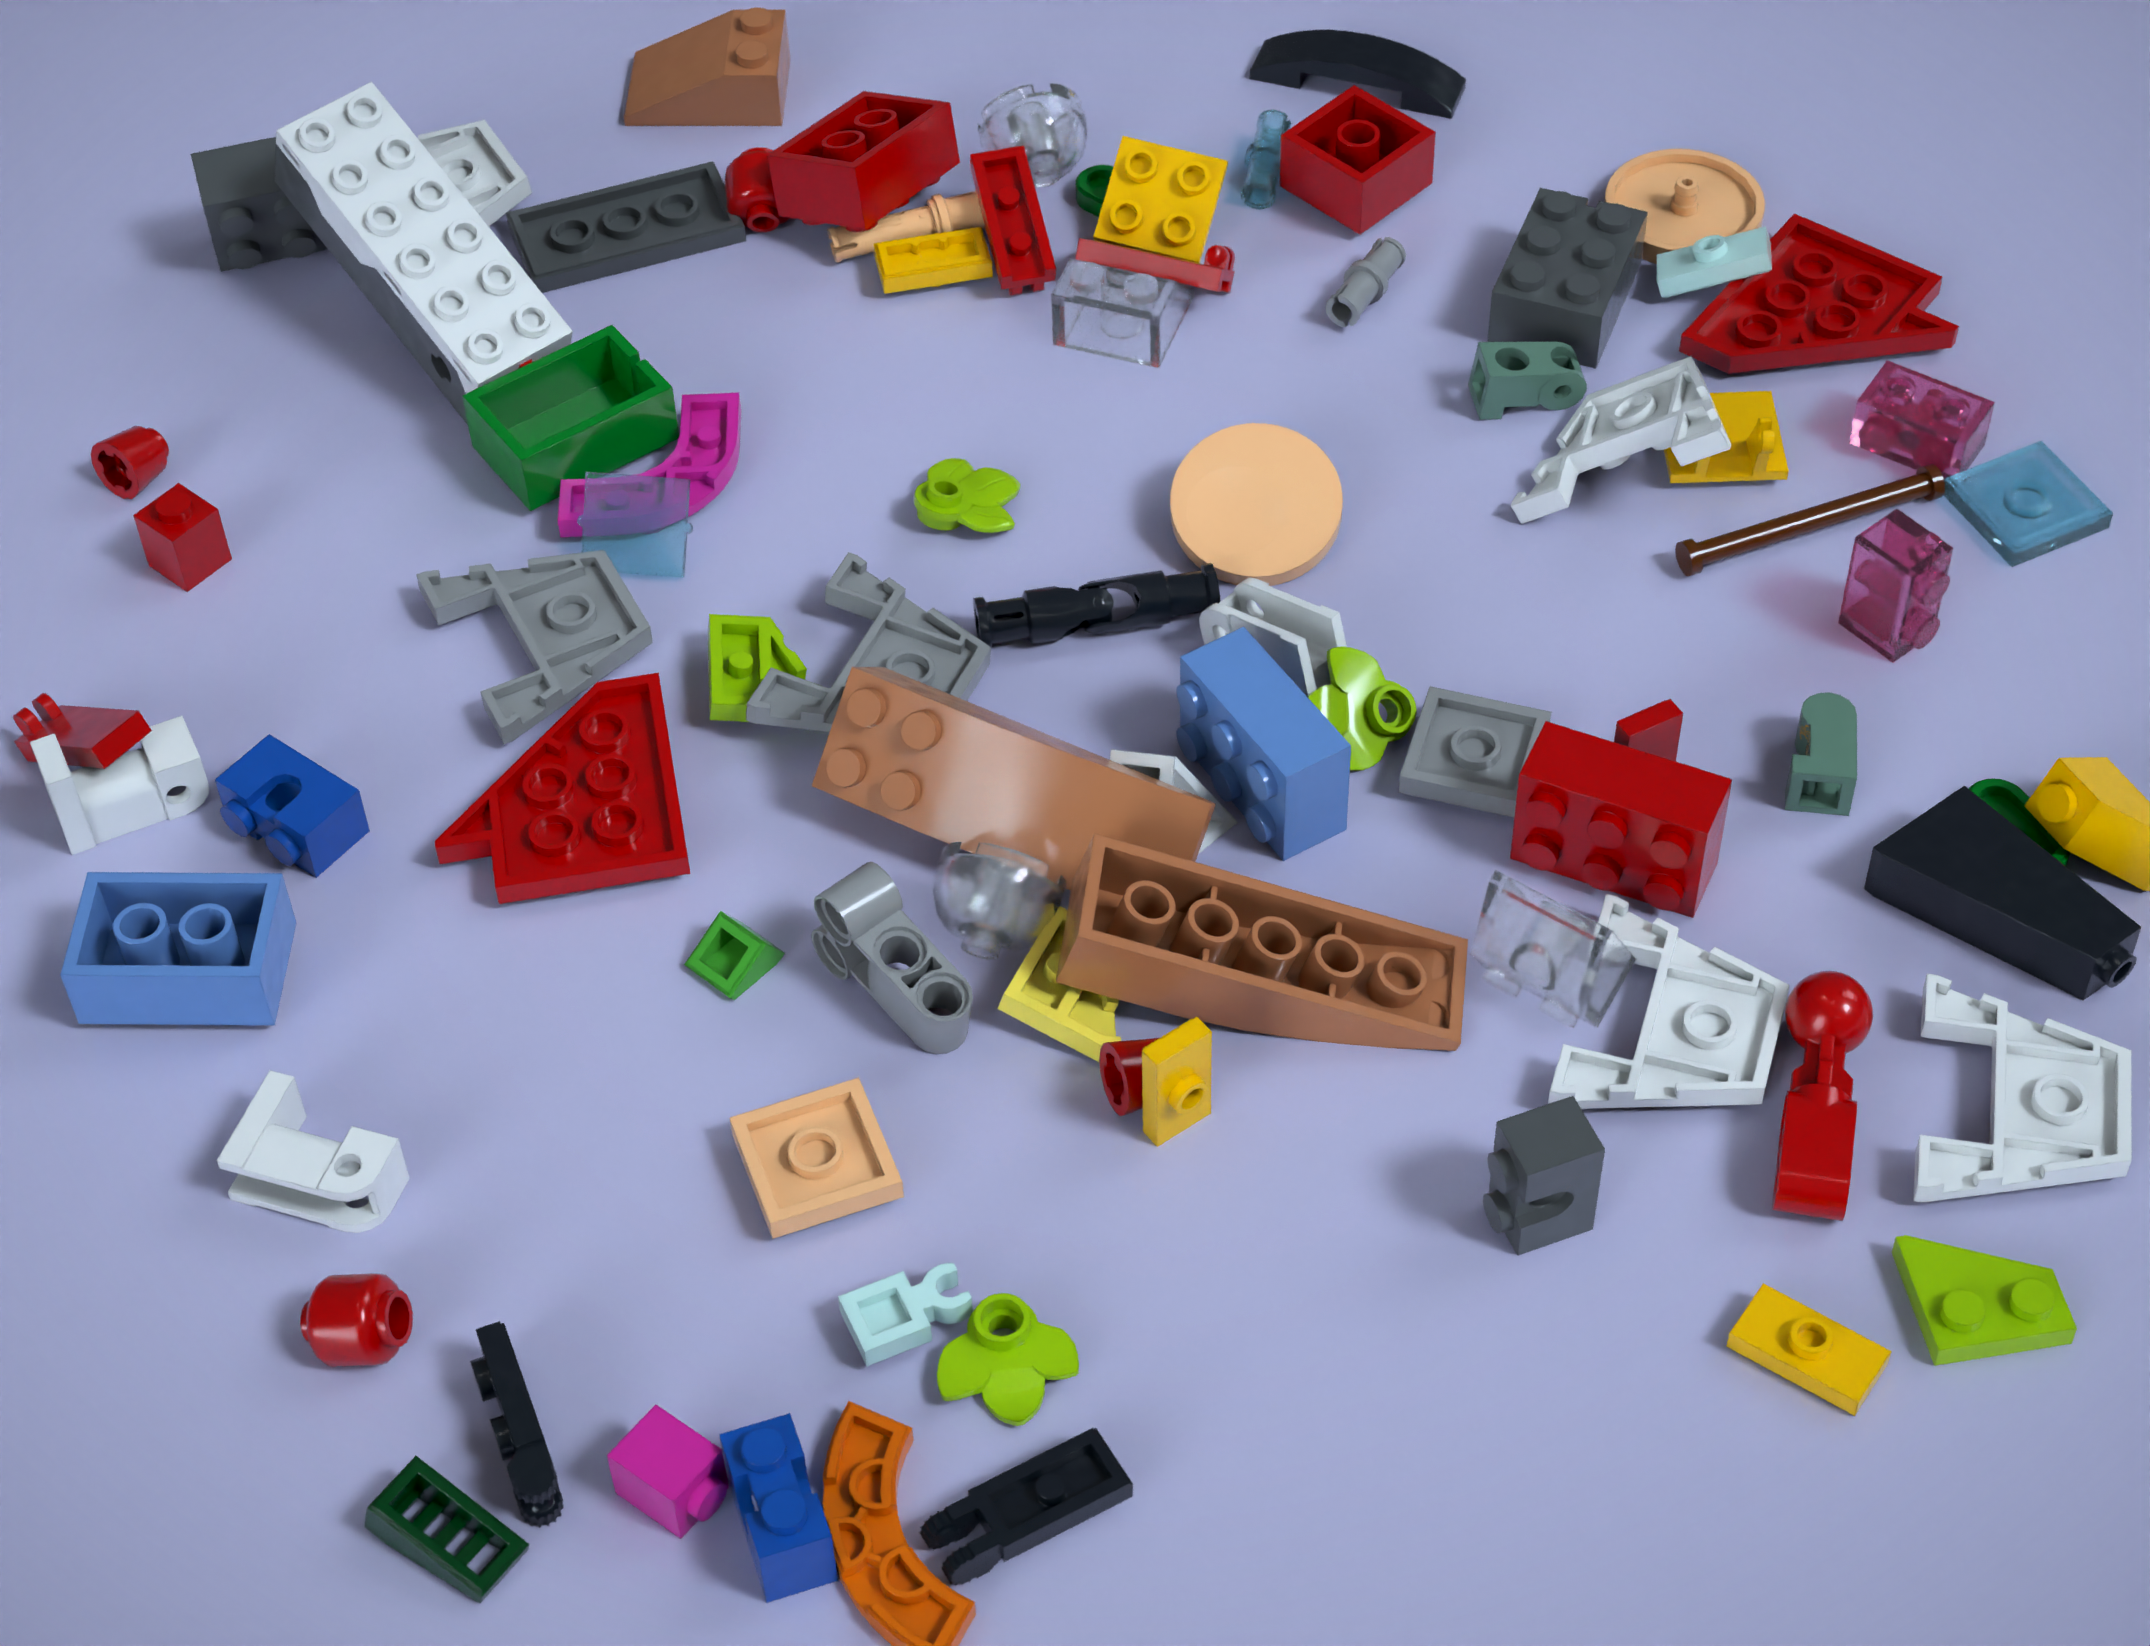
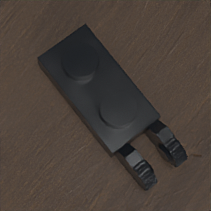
(517, 1428)
(1029, 1505)

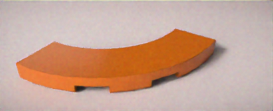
(869, 1547)

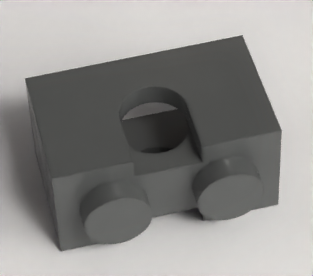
(1544, 1176)

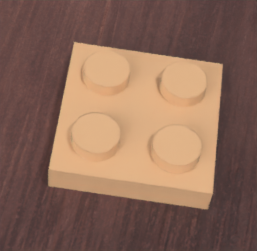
(816, 1157)

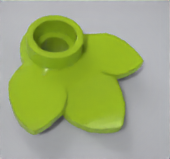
(966, 497)
(1353, 705)
(1009, 1367)

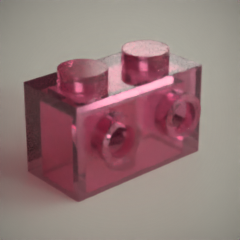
(1920, 421)
(1895, 585)

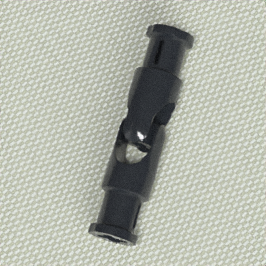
(1058, 612)

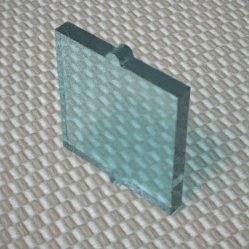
(637, 522)

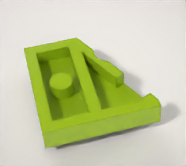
(739, 658)
(1980, 1302)

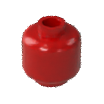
(751, 191)
(356, 1319)

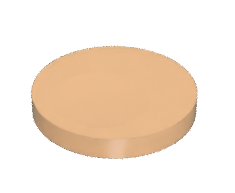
(1687, 197)
(1256, 503)

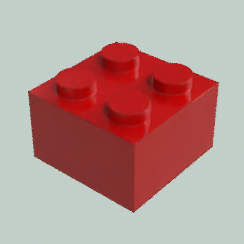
(1357, 159)

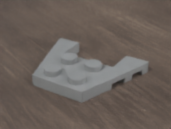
(567, 616)
(900, 639)

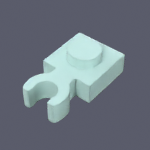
(897, 1317)

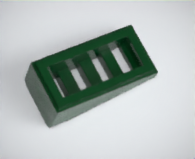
(422, 1482)

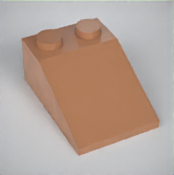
(714, 74)

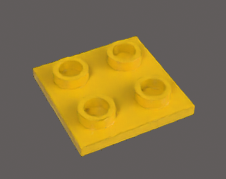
(1160, 199)
(1754, 439)

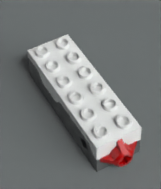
(414, 244)

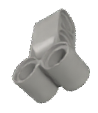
(865, 933)

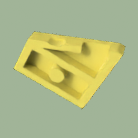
(1058, 1010)

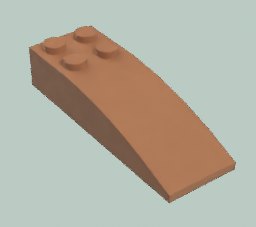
(992, 779)
(1256, 954)

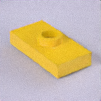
(933, 260)
(1176, 1080)
(1808, 1349)

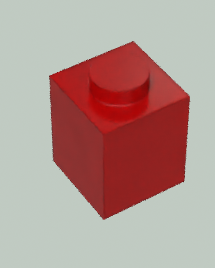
(182, 537)

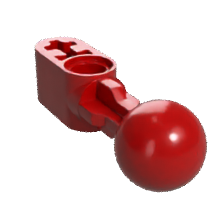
(1828, 1019)

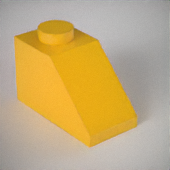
(2096, 816)

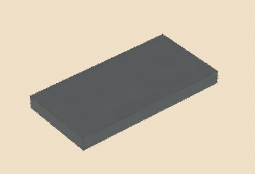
(624, 227)

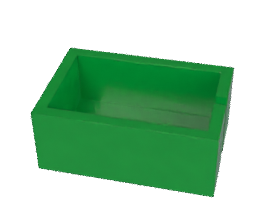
(571, 416)

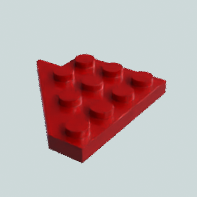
(1819, 305)
(583, 802)

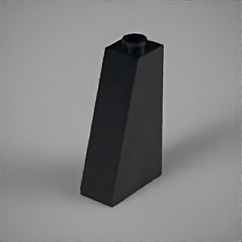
(2003, 895)

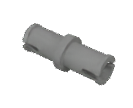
(1365, 282)

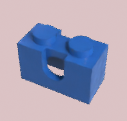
(293, 804)
(790, 1529)

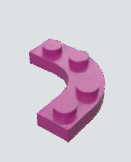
(704, 454)

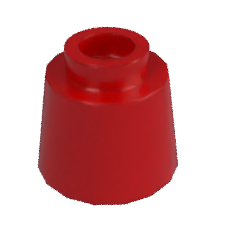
(130, 460)
(1122, 1074)

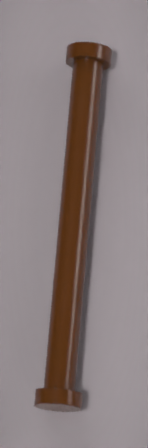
(1926, 483)

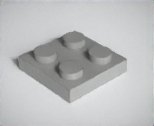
(1470, 750)

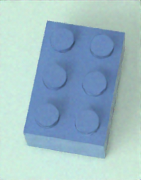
(1263, 744)
(179, 948)

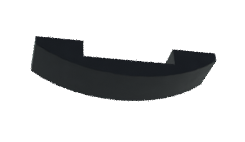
(1362, 59)

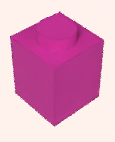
(669, 1472)

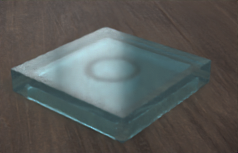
(2027, 503)

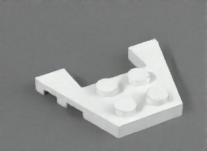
(479, 168)
(1647, 411)
(1702, 1035)
(2053, 1108)

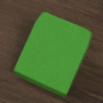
(732, 956)

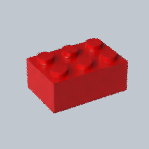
(863, 160)
(1619, 818)

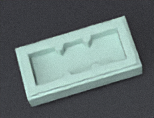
(1714, 262)

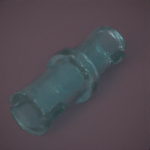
(1263, 160)

